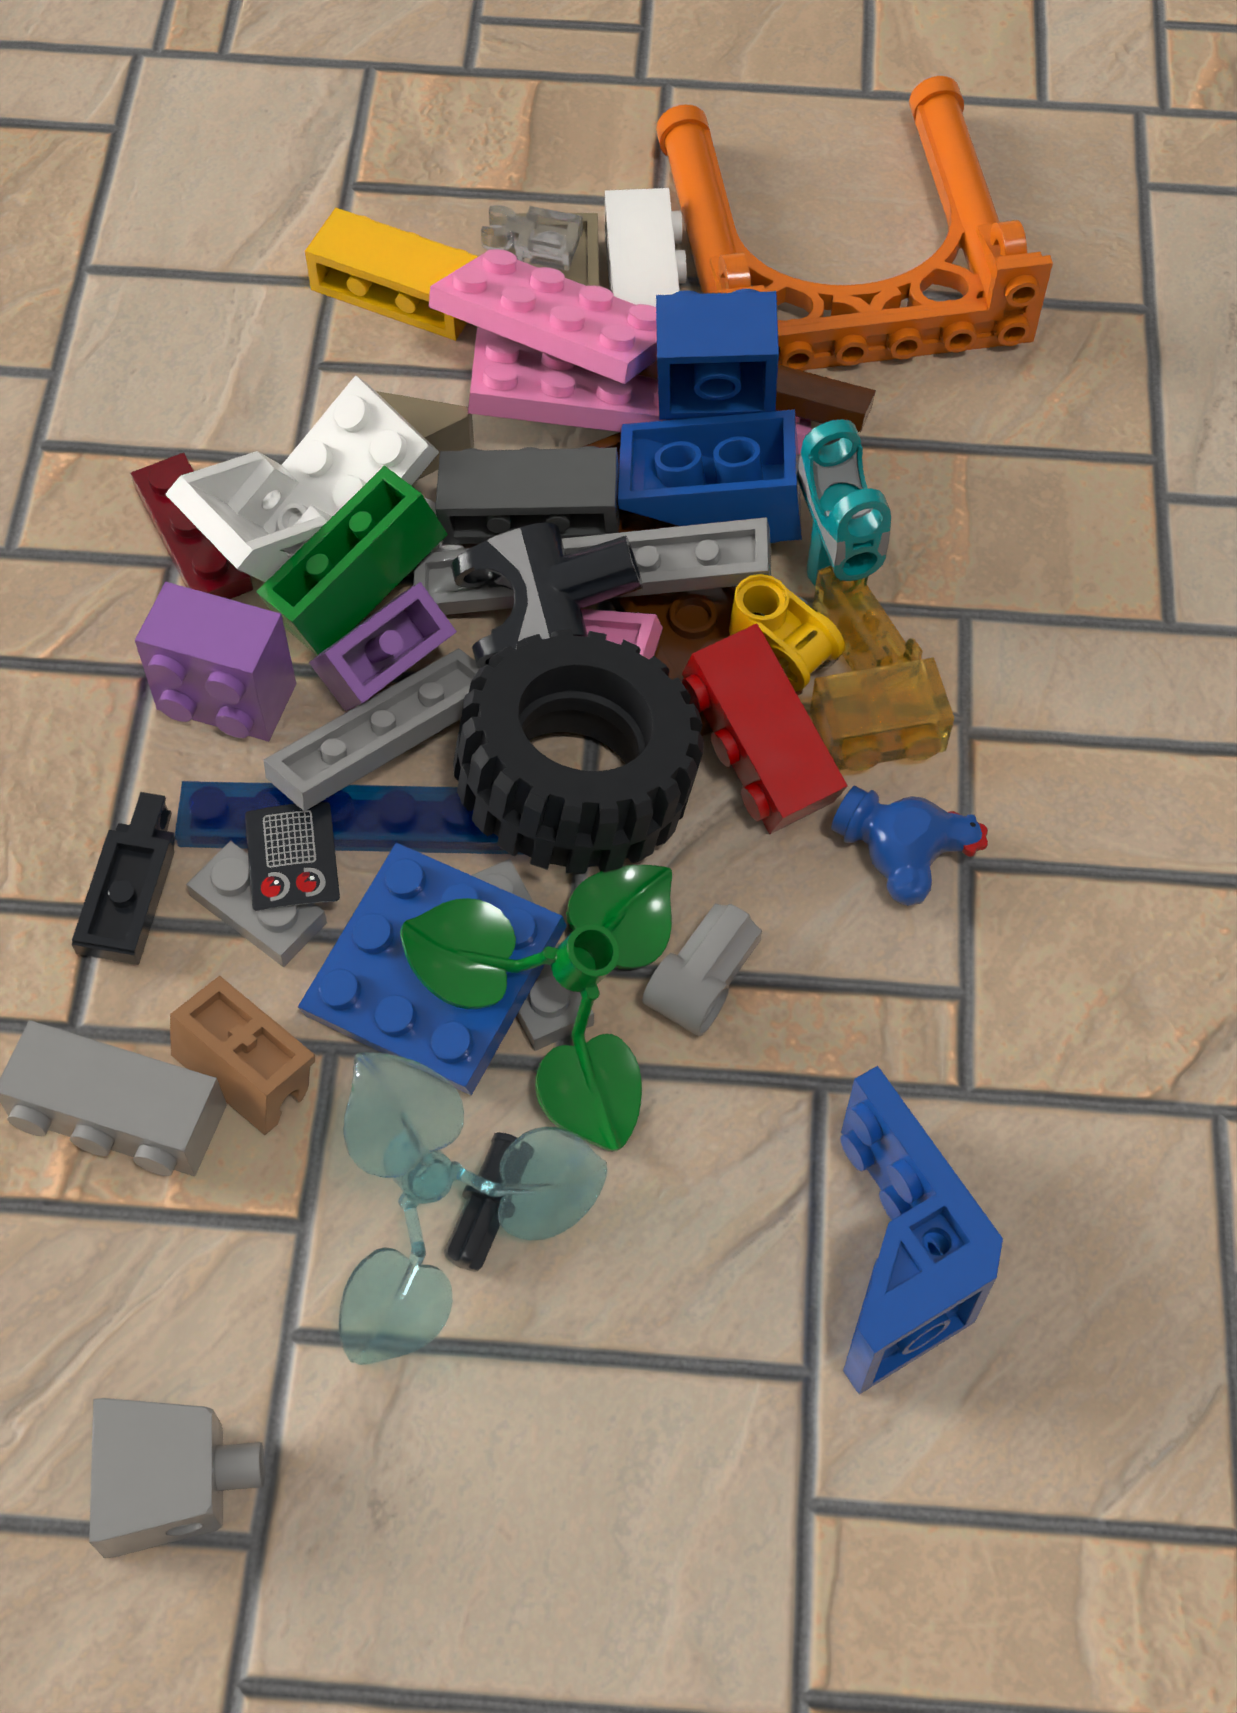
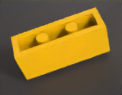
(383, 270)

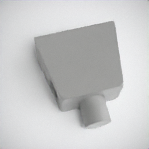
(161, 1474)

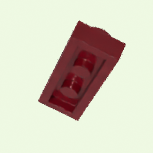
(192, 553)

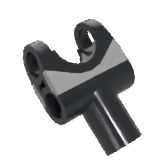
(545, 581)

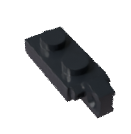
(127, 885)

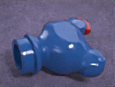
(906, 838)

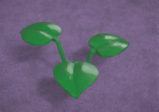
(616, 921)

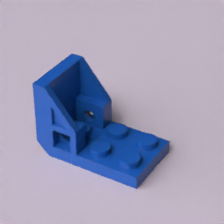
(935, 1251)

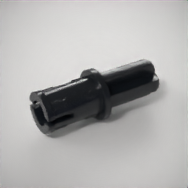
(479, 1217)

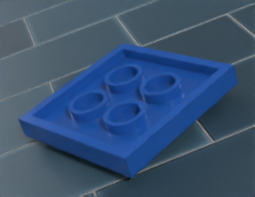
(379, 1000)

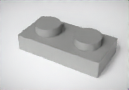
(225, 890)

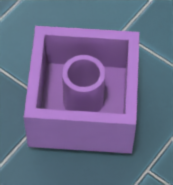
(216, 661)

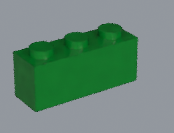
(353, 561)

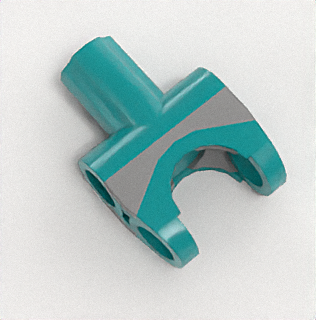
(848, 518)

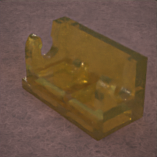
(864, 625)

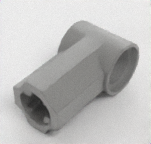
(696, 981)

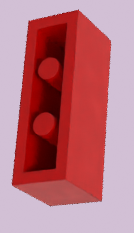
(762, 729)

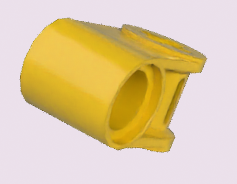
(792, 628)

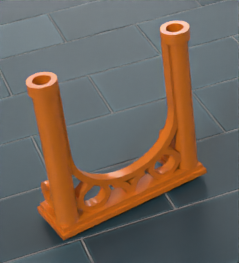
(866, 325)

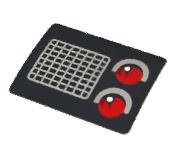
(291, 856)

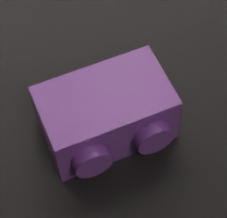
(382, 647)

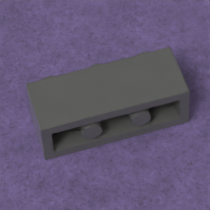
(508, 489)

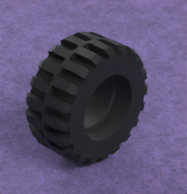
(568, 812)

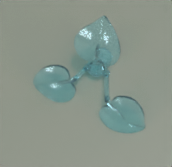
(395, 1130)

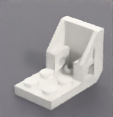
(269, 510)

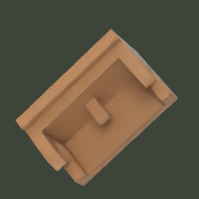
(244, 1049)

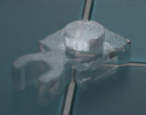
(539, 238)

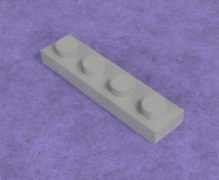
(372, 732)

